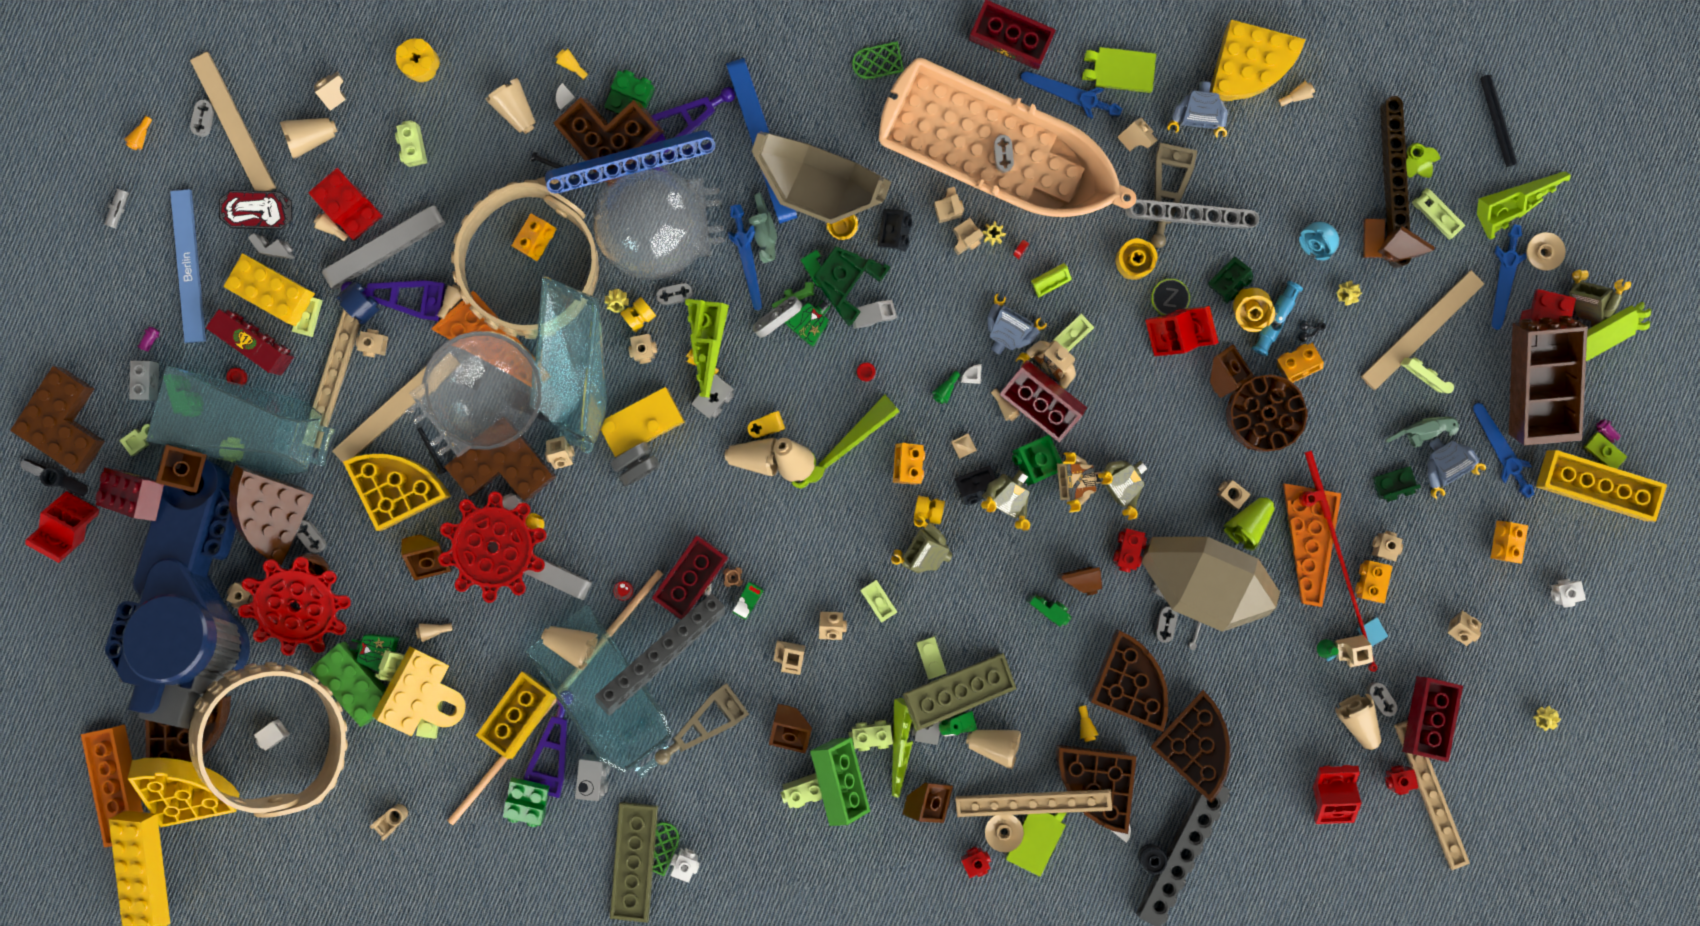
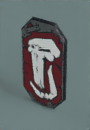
(255, 209)

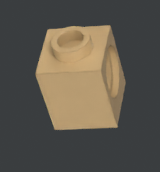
(1241, 494)

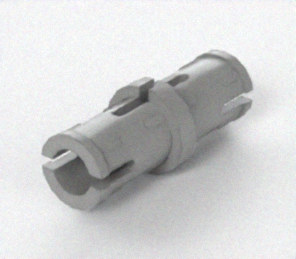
(113, 217)

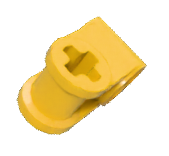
(769, 423)

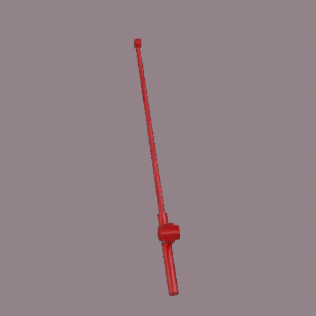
(1309, 498)

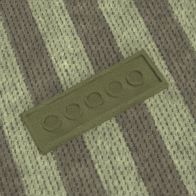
(959, 691)
(634, 862)

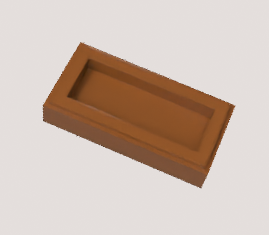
(1373, 237)

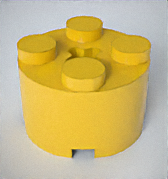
(427, 63)
(1139, 248)
(1262, 307)

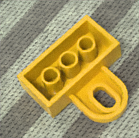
(416, 694)

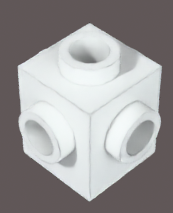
(1567, 592)
(684, 864)

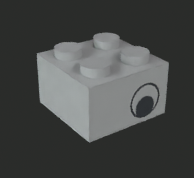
(591, 778)

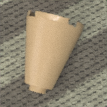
(513, 106)
(307, 134)
(754, 456)
(793, 460)
(570, 644)
(1361, 720)
(996, 745)

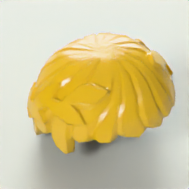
(844, 228)

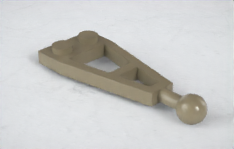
(1175, 157)
(729, 706)

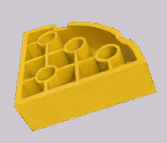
(1252, 60)
(394, 487)
(176, 791)

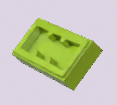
(1051, 280)
(1605, 451)

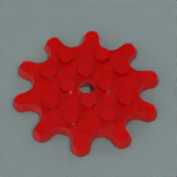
(471, 550)
(290, 625)

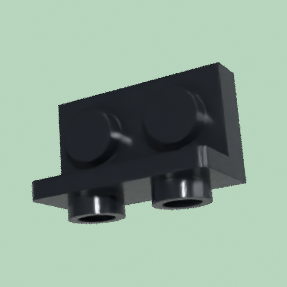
(895, 229)
(974, 484)

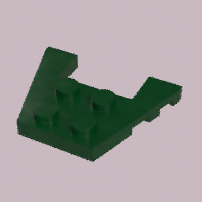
(839, 276)

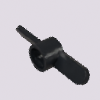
(62, 480)

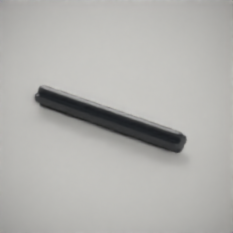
(1498, 120)

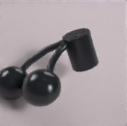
(1304, 325)

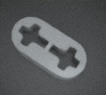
(202, 118)
(999, 154)
(673, 290)
(314, 533)
(1161, 622)
(1385, 696)

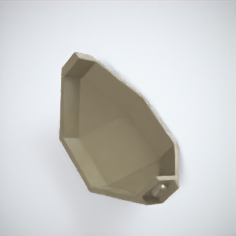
(817, 179)
(1210, 581)

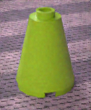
(1250, 523)

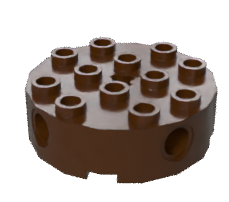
(1285, 411)

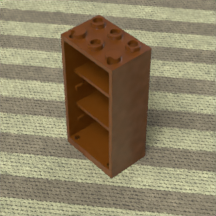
(1547, 380)

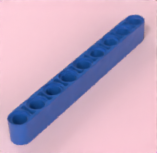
(754, 121)
(619, 159)

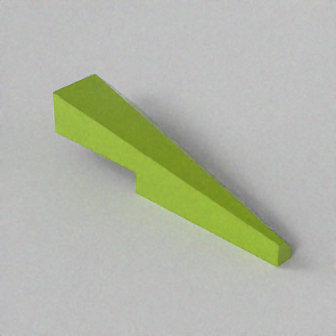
(1502, 207)
(707, 328)
(875, 418)
(901, 745)

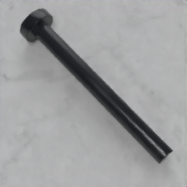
(534, 157)
(441, 470)

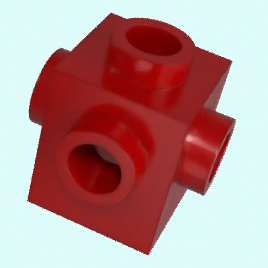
(1401, 779)
(976, 868)

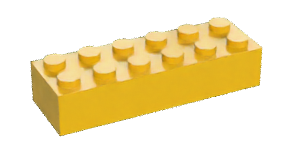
(1601, 485)
(139, 869)

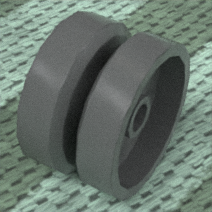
(635, 464)

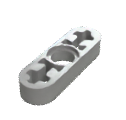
(777, 316)

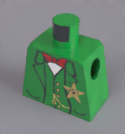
(809, 322)
(373, 648)

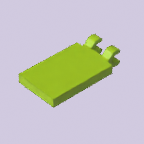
(1121, 69)
(1616, 329)
(1038, 841)

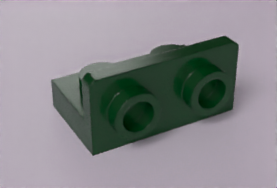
(1231, 279)
(1395, 483)

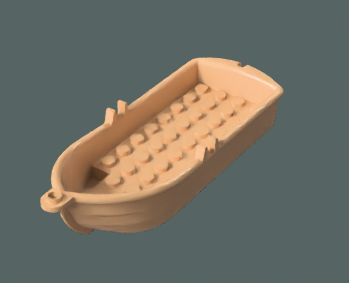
(953, 129)

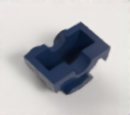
(357, 303)

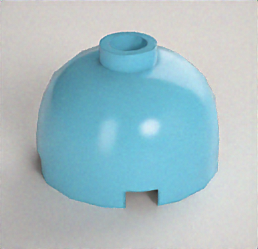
(1320, 240)

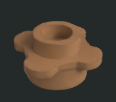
(736, 581)

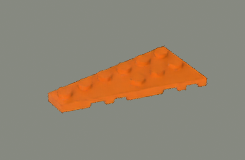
(463, 320)
(1310, 542)

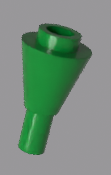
(944, 391)
(1326, 648)

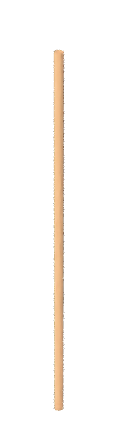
(501, 761)

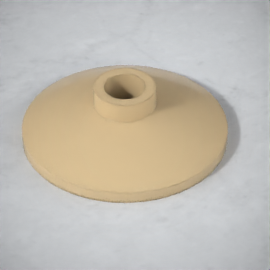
(1553, 247)
(1006, 842)

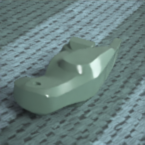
(765, 230)
(1427, 429)

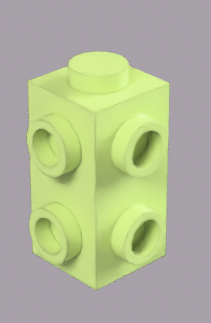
(411, 144)
(873, 735)
(801, 791)

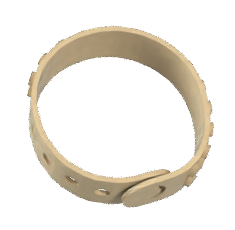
(481, 211)
(282, 803)

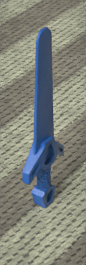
(1083, 98)
(743, 241)
(1506, 275)
(1510, 462)

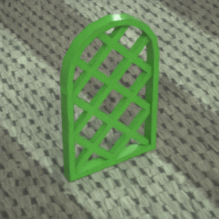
(870, 49)
(665, 851)

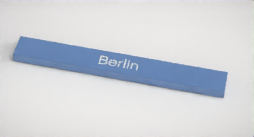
(188, 266)

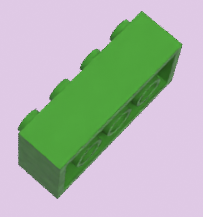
(350, 682)
(840, 781)

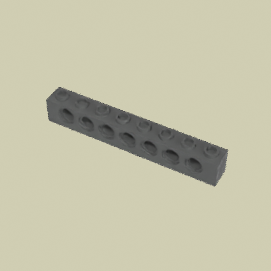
(660, 654)
(1155, 892)

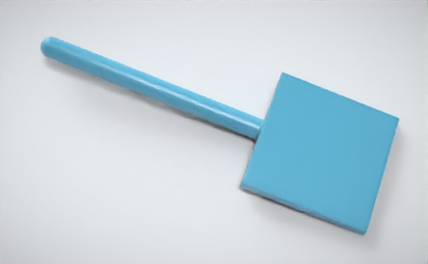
(1374, 632)

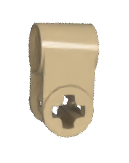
(388, 823)

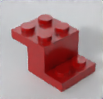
(345, 204)
(1549, 305)
(1182, 331)
(62, 527)
(1337, 794)

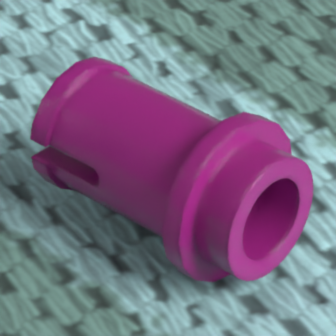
(148, 338)
(1607, 430)

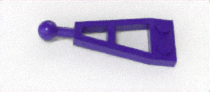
(727, 95)
(431, 302)
(554, 782)

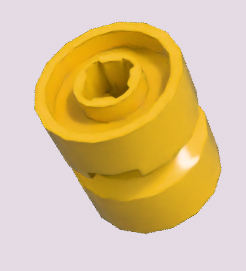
(645, 314)
(931, 509)

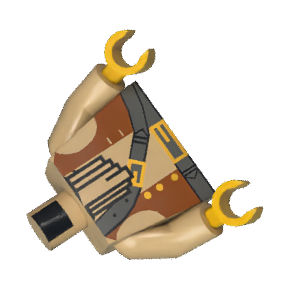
(1053, 360)
(1076, 480)

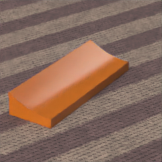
(108, 767)

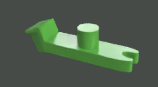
(808, 291)

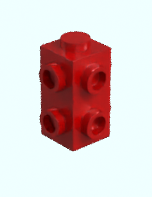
(1129, 550)

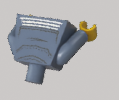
(1201, 110)
(1010, 328)
(1449, 463)

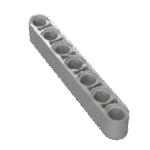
(1201, 214)
(383, 247)
(557, 577)

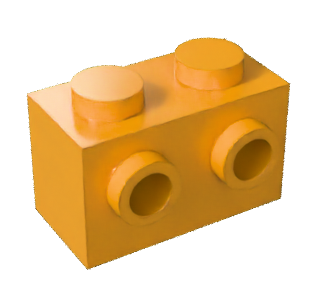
(534, 237)
(1300, 362)
(908, 463)
(1509, 541)
(1373, 581)

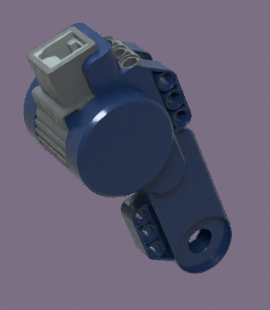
(180, 628)

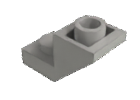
(276, 249)
(875, 313)

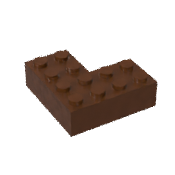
(596, 138)
(50, 421)
(515, 462)

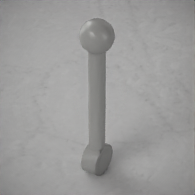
(1192, 645)

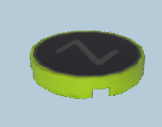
(1170, 296)

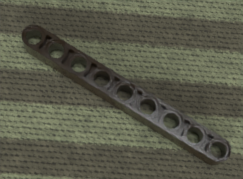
(1390, 172)

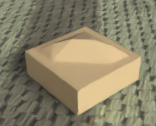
(963, 446)

